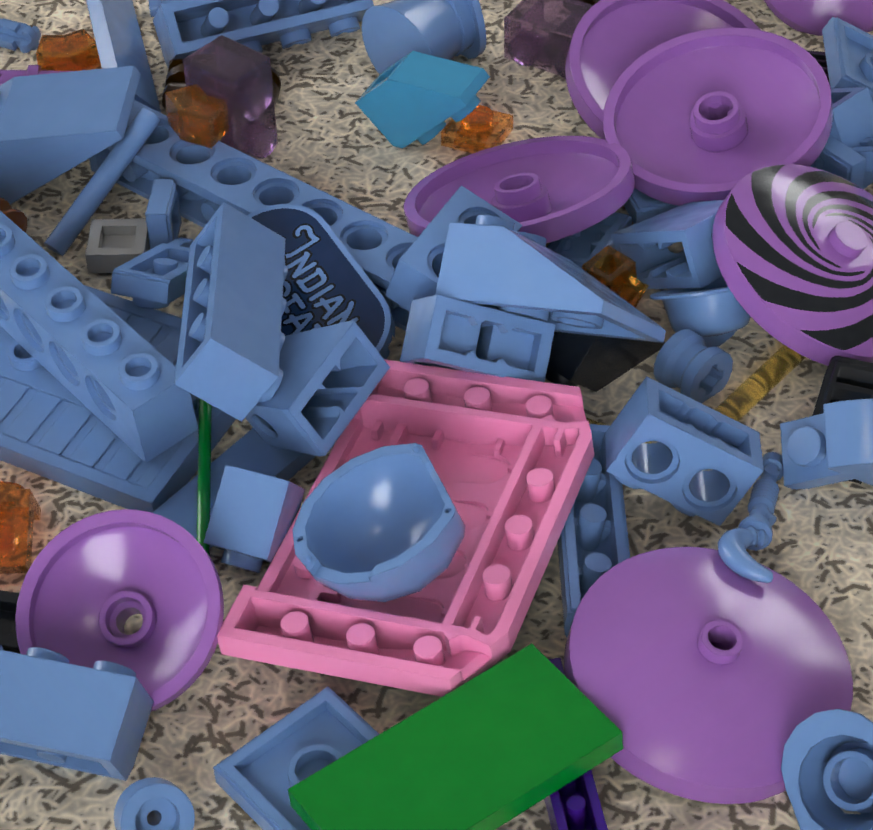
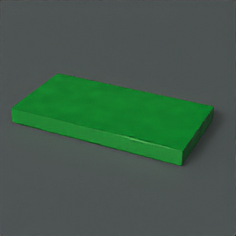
(466, 756)

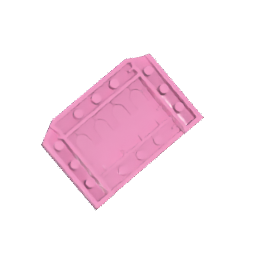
(513, 470)

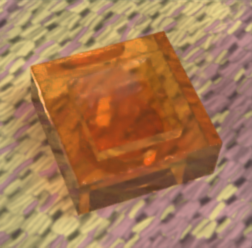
(478, 130)

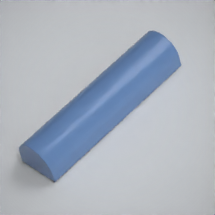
(594, 531)

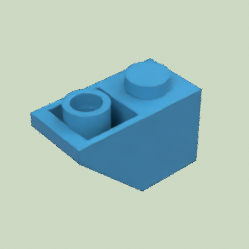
(419, 95)

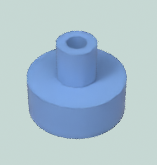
(165, 801)

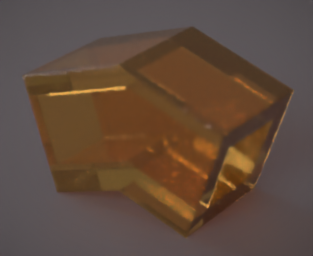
(68, 52)
(196, 115)
(617, 274)

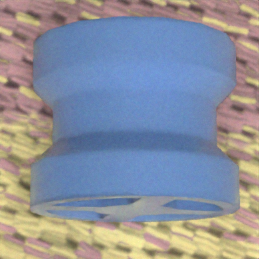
(692, 366)

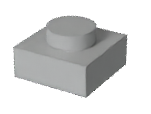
(115, 243)

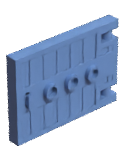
(63, 441)

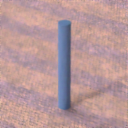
(102, 182)

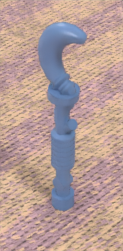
(756, 529)

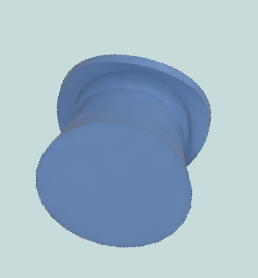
(423, 26)

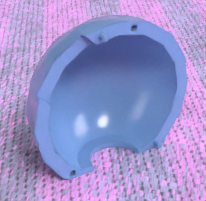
(379, 525)

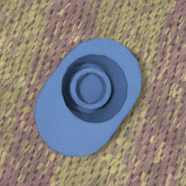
(706, 310)
(830, 768)

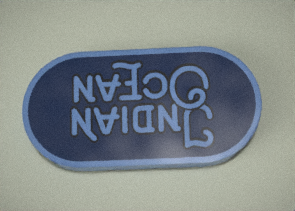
(324, 278)

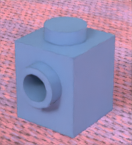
(251, 517)

